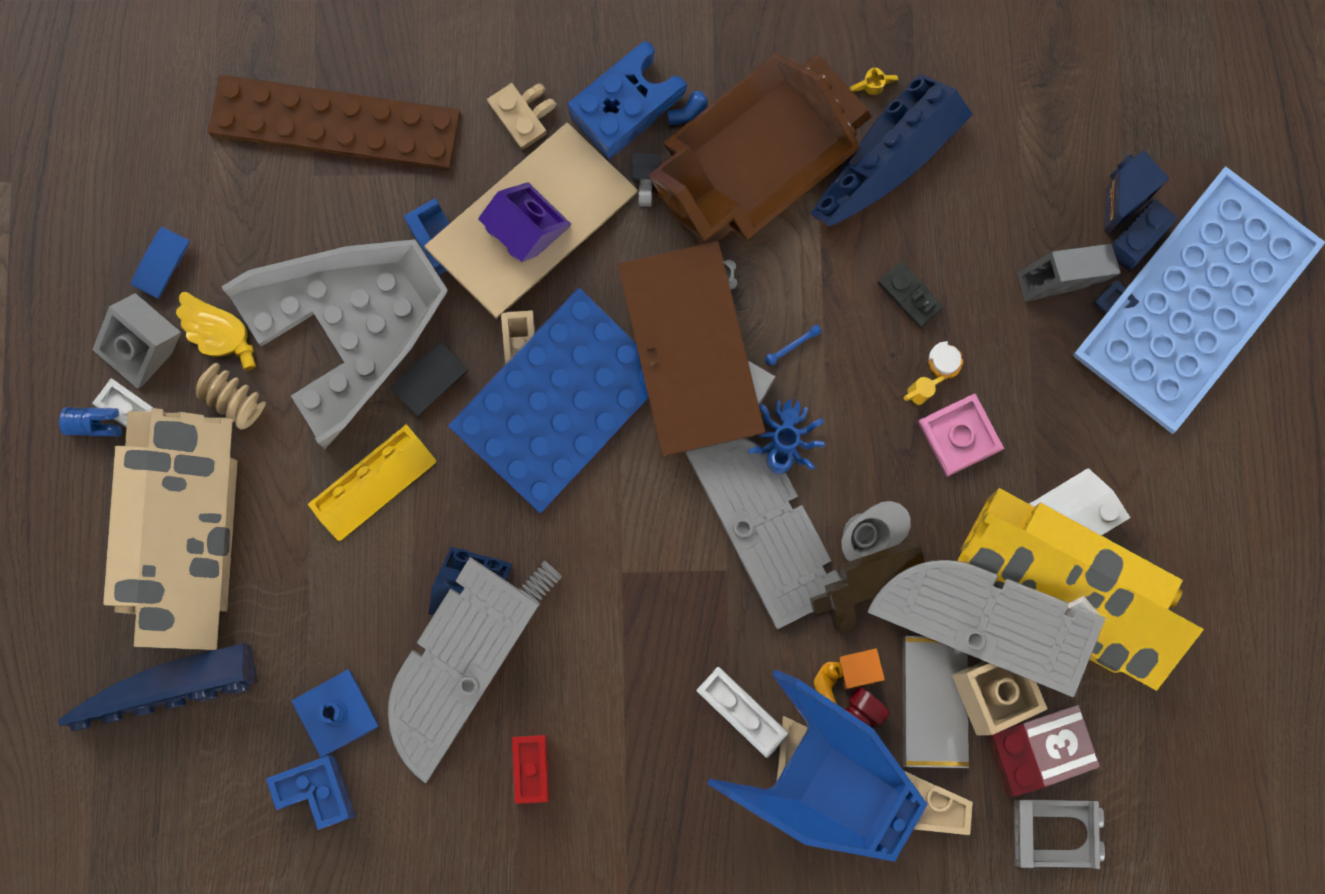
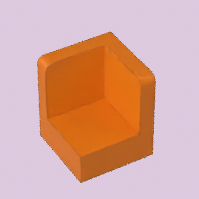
(861, 669)

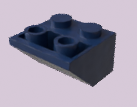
(451, 569)

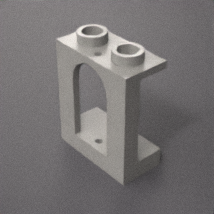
(1086, 856)

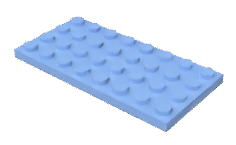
(1199, 300)

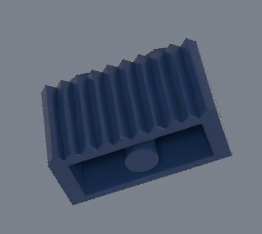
(1142, 234)

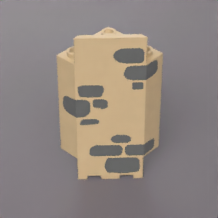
(172, 528)

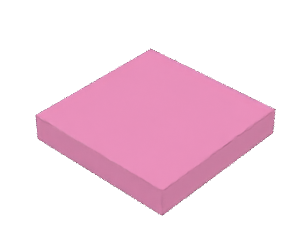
(960, 435)

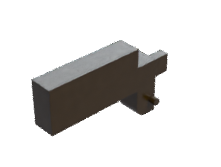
(863, 580)

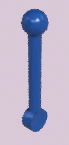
(771, 359)

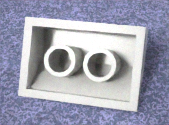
(1087, 502)

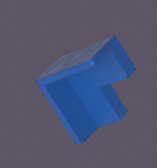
(320, 784)

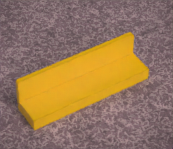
(372, 483)

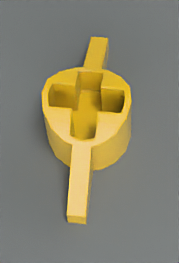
(874, 82)
(922, 389)

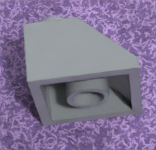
(135, 339)

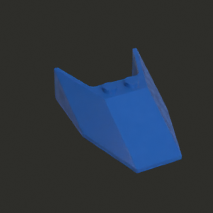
(838, 785)

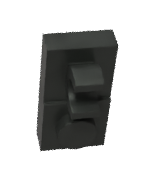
(910, 294)

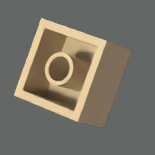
(997, 697)

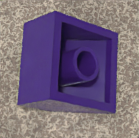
(523, 221)

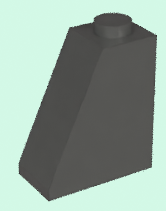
(1068, 271)

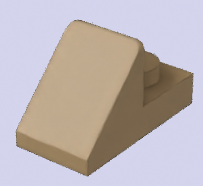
(516, 330)

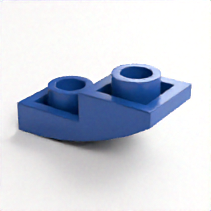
(159, 262)

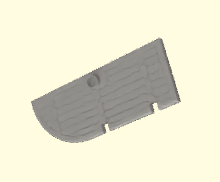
(769, 536)
(1003, 626)
(462, 655)

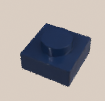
(1111, 295)

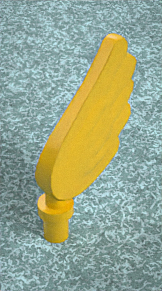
(214, 330)

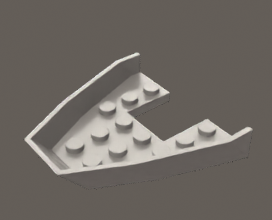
(367, 301)

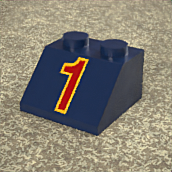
(1131, 187)

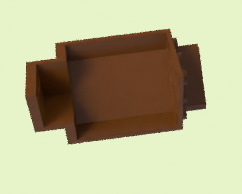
(758, 148)

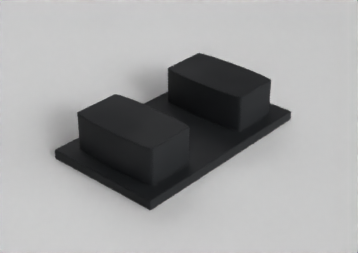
(429, 378)

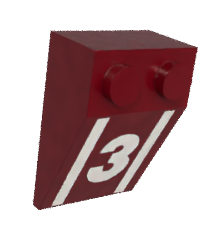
(1043, 751)

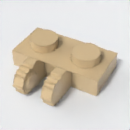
(518, 117)

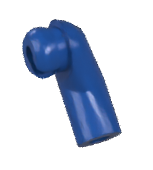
(693, 107)

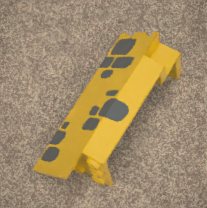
(1071, 562)

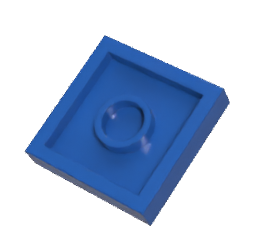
(335, 713)

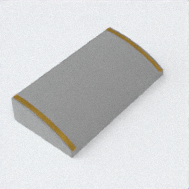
(932, 707)

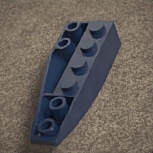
(894, 147)
(170, 683)

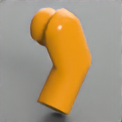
(826, 679)

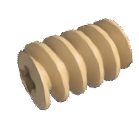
(228, 398)

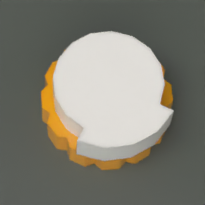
(945, 360)

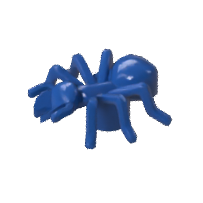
(786, 438)

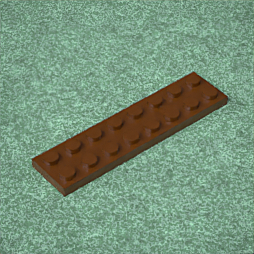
(334, 122)

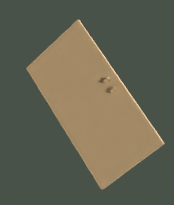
(570, 179)

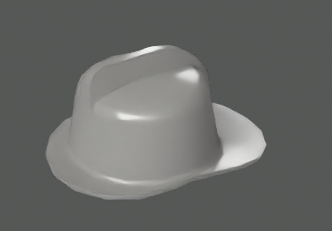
(875, 530)

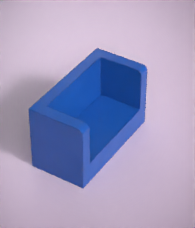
(425, 224)

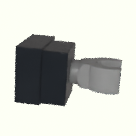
(642, 166)

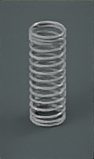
(551, 573)

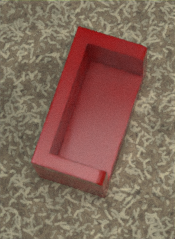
(531, 769)

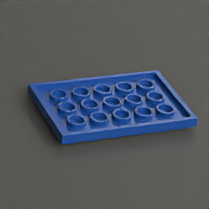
(555, 401)

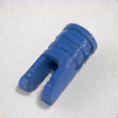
(88, 422)

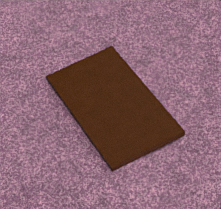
(690, 349)

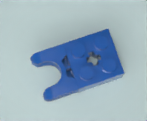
(629, 94)

